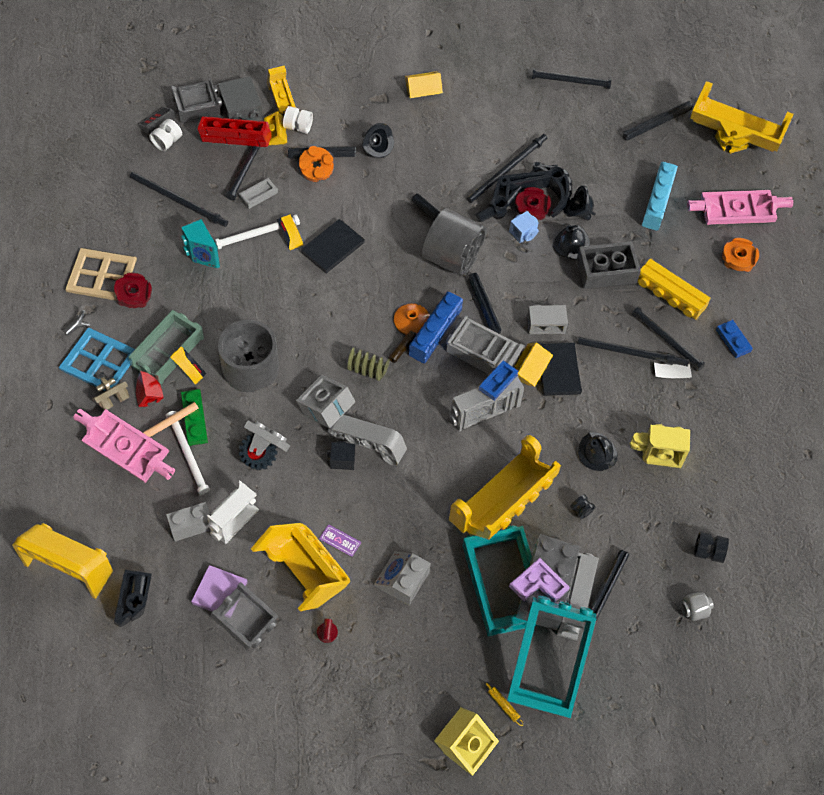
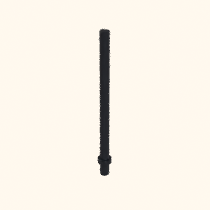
(536, 143)
(216, 218)

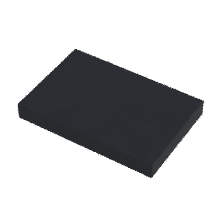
(332, 246)
(562, 371)

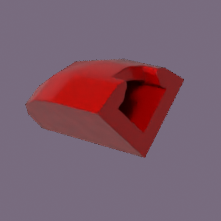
(147, 389)

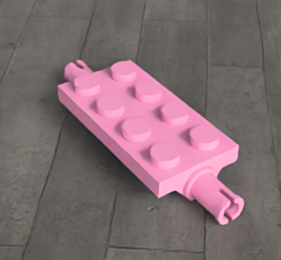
(739, 206)
(124, 445)

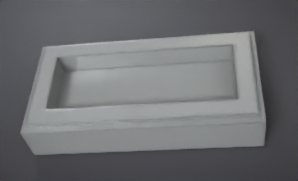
(258, 193)

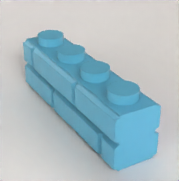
(659, 196)

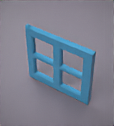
(98, 360)

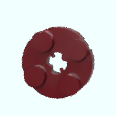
(536, 195)
(132, 300)

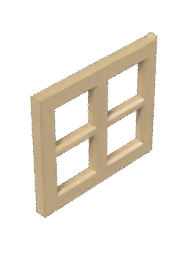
(101, 274)

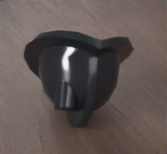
(378, 140)
(581, 204)
(569, 240)
(597, 452)

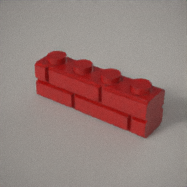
(234, 131)

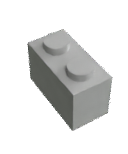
(547, 319)
(189, 521)

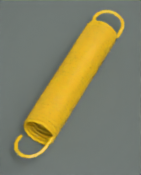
(504, 704)

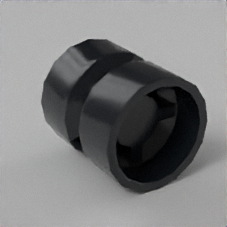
(718, 548)

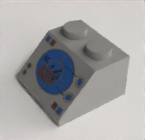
(403, 576)

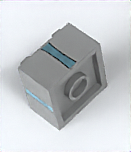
(325, 401)

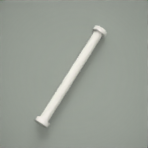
(252, 233)
(202, 487)

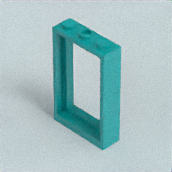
(506, 623)
(543, 701)

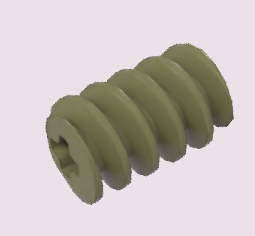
(367, 365)

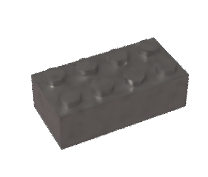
(562, 560)

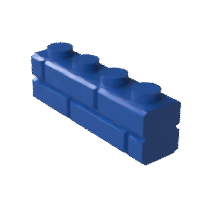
(435, 327)

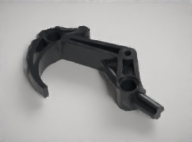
(540, 177)

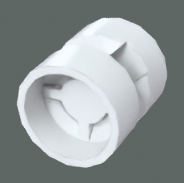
(300, 120)
(165, 135)

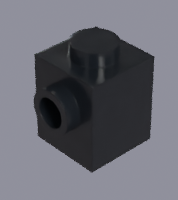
(341, 456)

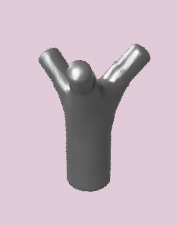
(76, 324)

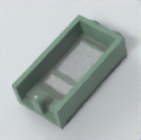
(155, 351)

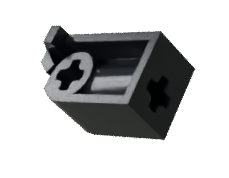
(133, 589)

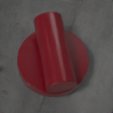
(327, 631)

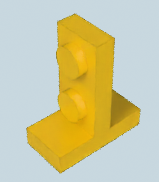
(278, 85)

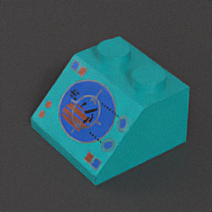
(199, 244)

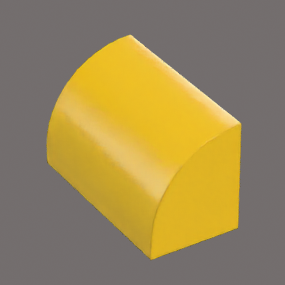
(423, 84)
(532, 363)

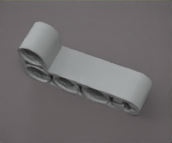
(370, 436)

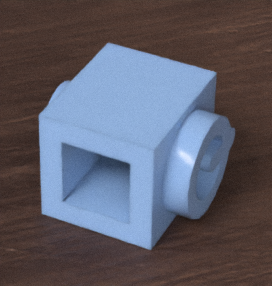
(524, 227)

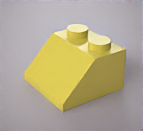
(466, 740)

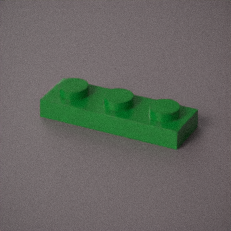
(195, 421)

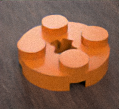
(312, 155)
(738, 263)

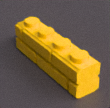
(673, 289)

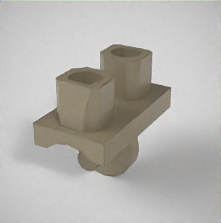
(103, 398)

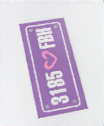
(340, 540)

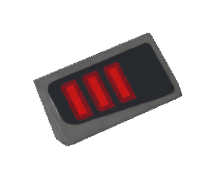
(156, 119)

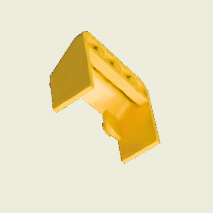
(64, 555)
(306, 559)

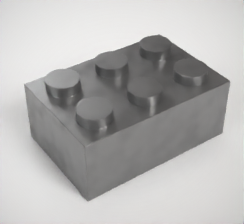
(608, 265)

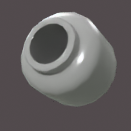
(696, 606)

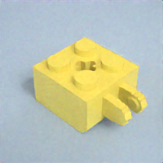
(663, 445)

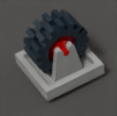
(260, 448)

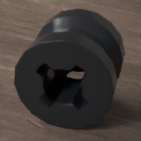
(582, 506)

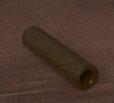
(402, 347)

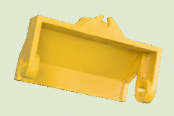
(736, 126)
(505, 493)

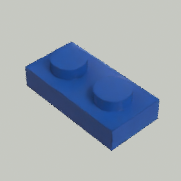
(734, 339)
(498, 380)

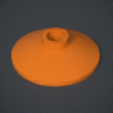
(405, 323)

